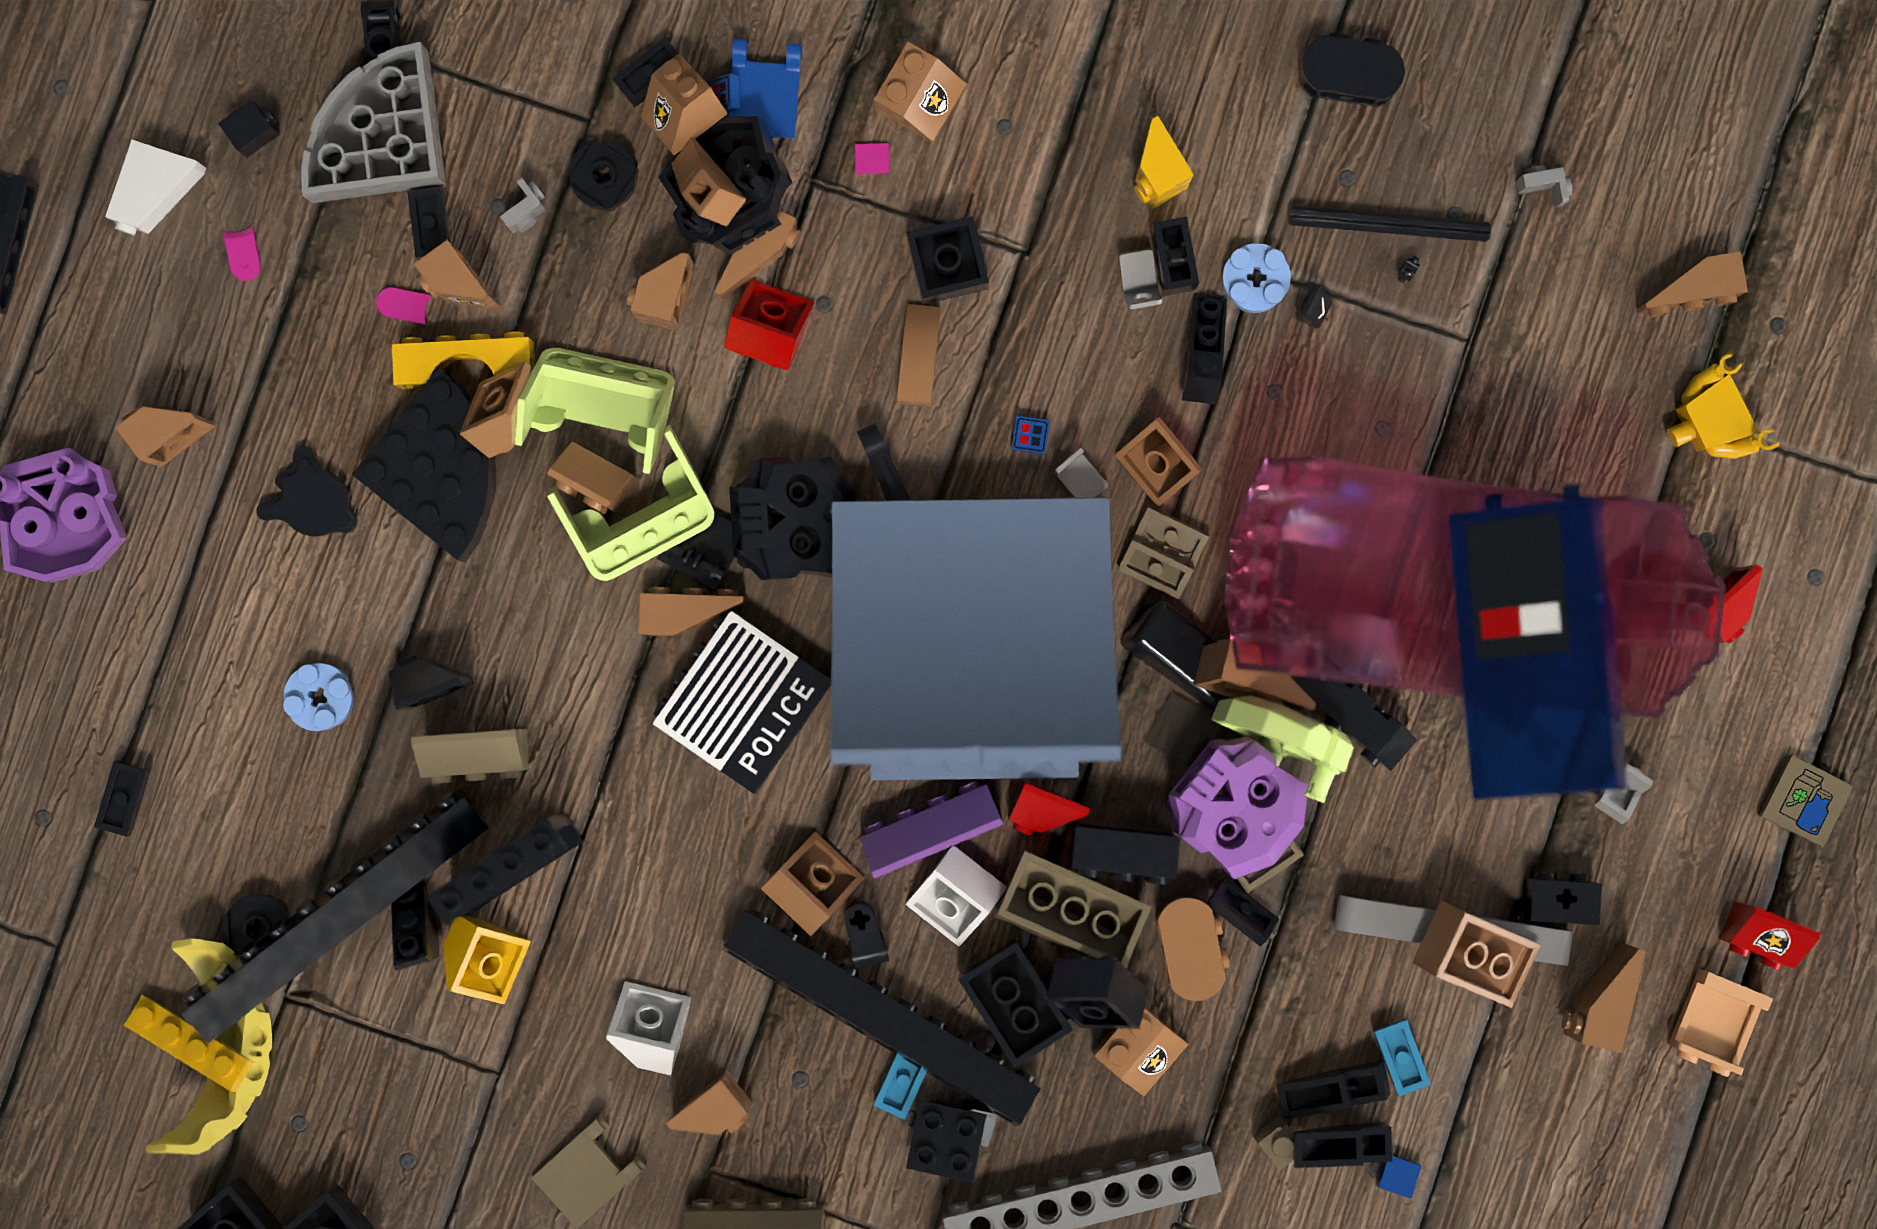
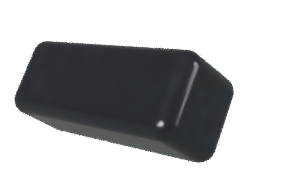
(1171, 647)

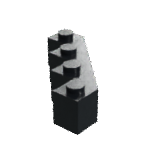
(1359, 717)

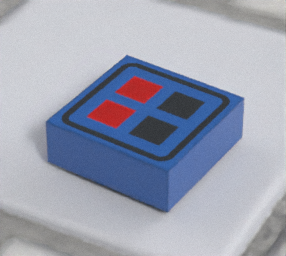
(727, 91)
(1030, 435)

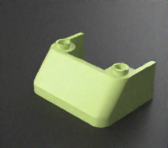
(599, 394)
(648, 532)

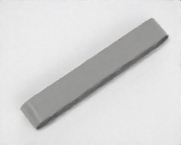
(1411, 924)

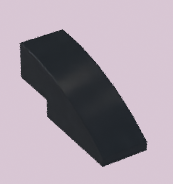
(1334, 1090)
(1343, 1145)

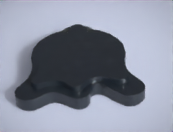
(311, 499)

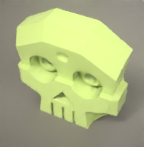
(1291, 735)

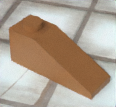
(757, 256)

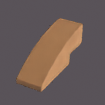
(918, 355)

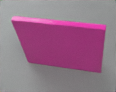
(872, 158)

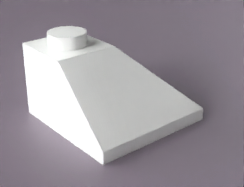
(649, 1026)

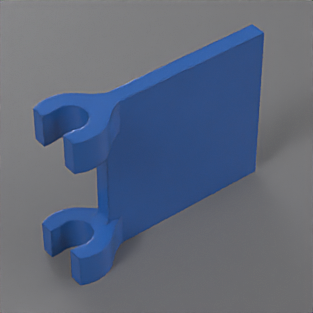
(768, 89)

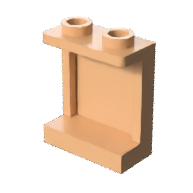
(1717, 1022)

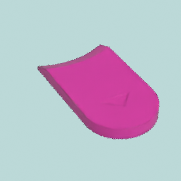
(243, 254)
(403, 304)

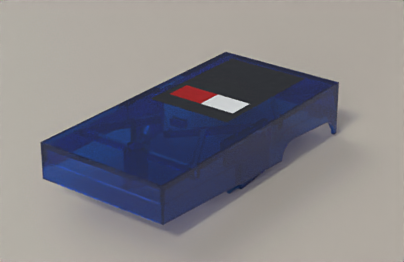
(1537, 648)

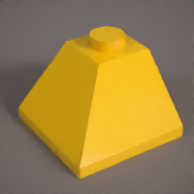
(482, 959)

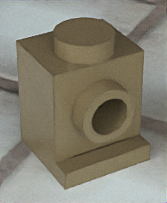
(1277, 1142)

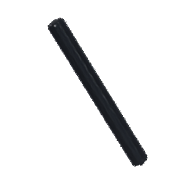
(1389, 223)

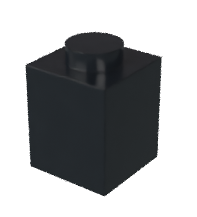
(250, 128)

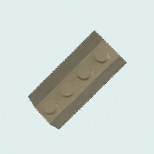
(1072, 910)
(740, 1215)

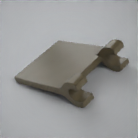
(584, 1175)

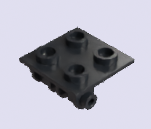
(704, 555)
(946, 1141)

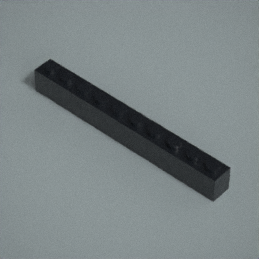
(332, 915)
(881, 1018)

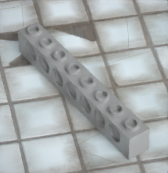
(1100, 1208)

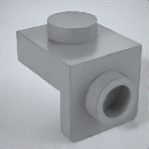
(1539, 179)
(523, 214)
(1622, 803)

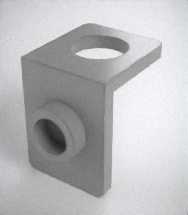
(1139, 278)
(1080, 476)

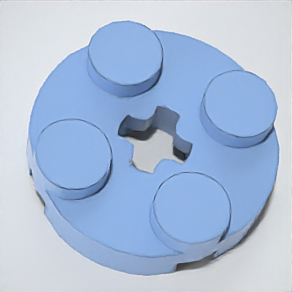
(1271, 265)
(300, 705)

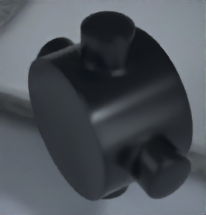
(1408, 269)

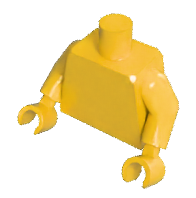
(1716, 416)

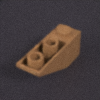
(706, 184)
(1711, 279)
(677, 613)

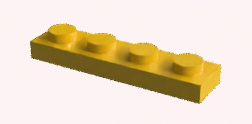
(183, 1042)

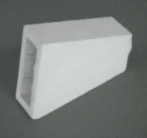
(150, 187)

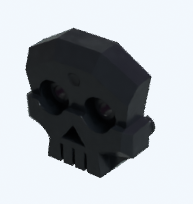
(732, 146)
(768, 491)

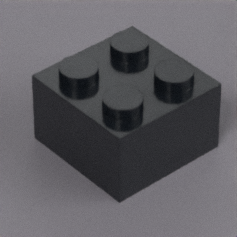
(947, 260)
(1097, 993)

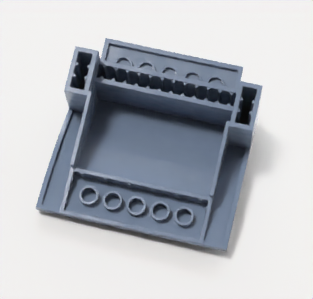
(973, 638)

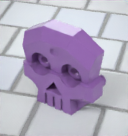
(62, 542)
(1259, 822)

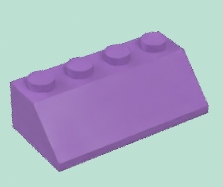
(929, 830)

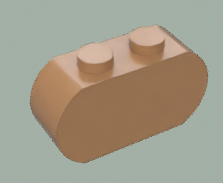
(1191, 947)

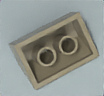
(471, 755)

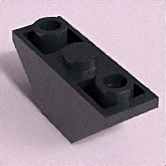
(413, 928)

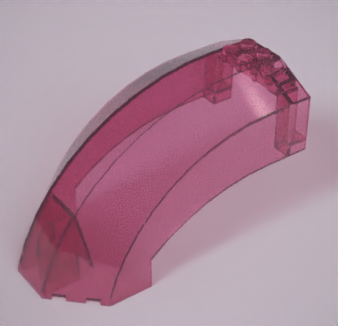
(1353, 582)

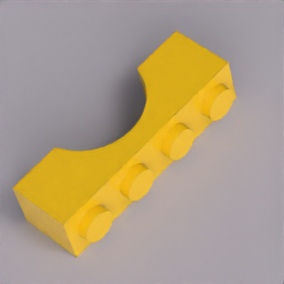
(418, 360)

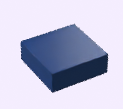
(1399, 1176)

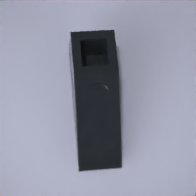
(1205, 350)

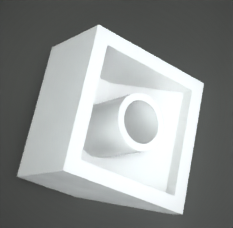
(956, 896)

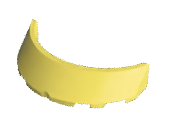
(217, 1108)

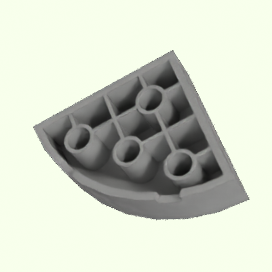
(376, 131)

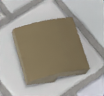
(1163, 552)

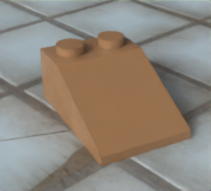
(1219, 674)
(1476, 954)
(1604, 1005)

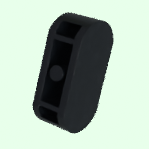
(1351, 70)

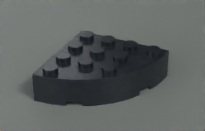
(432, 470)

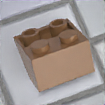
(592, 476)

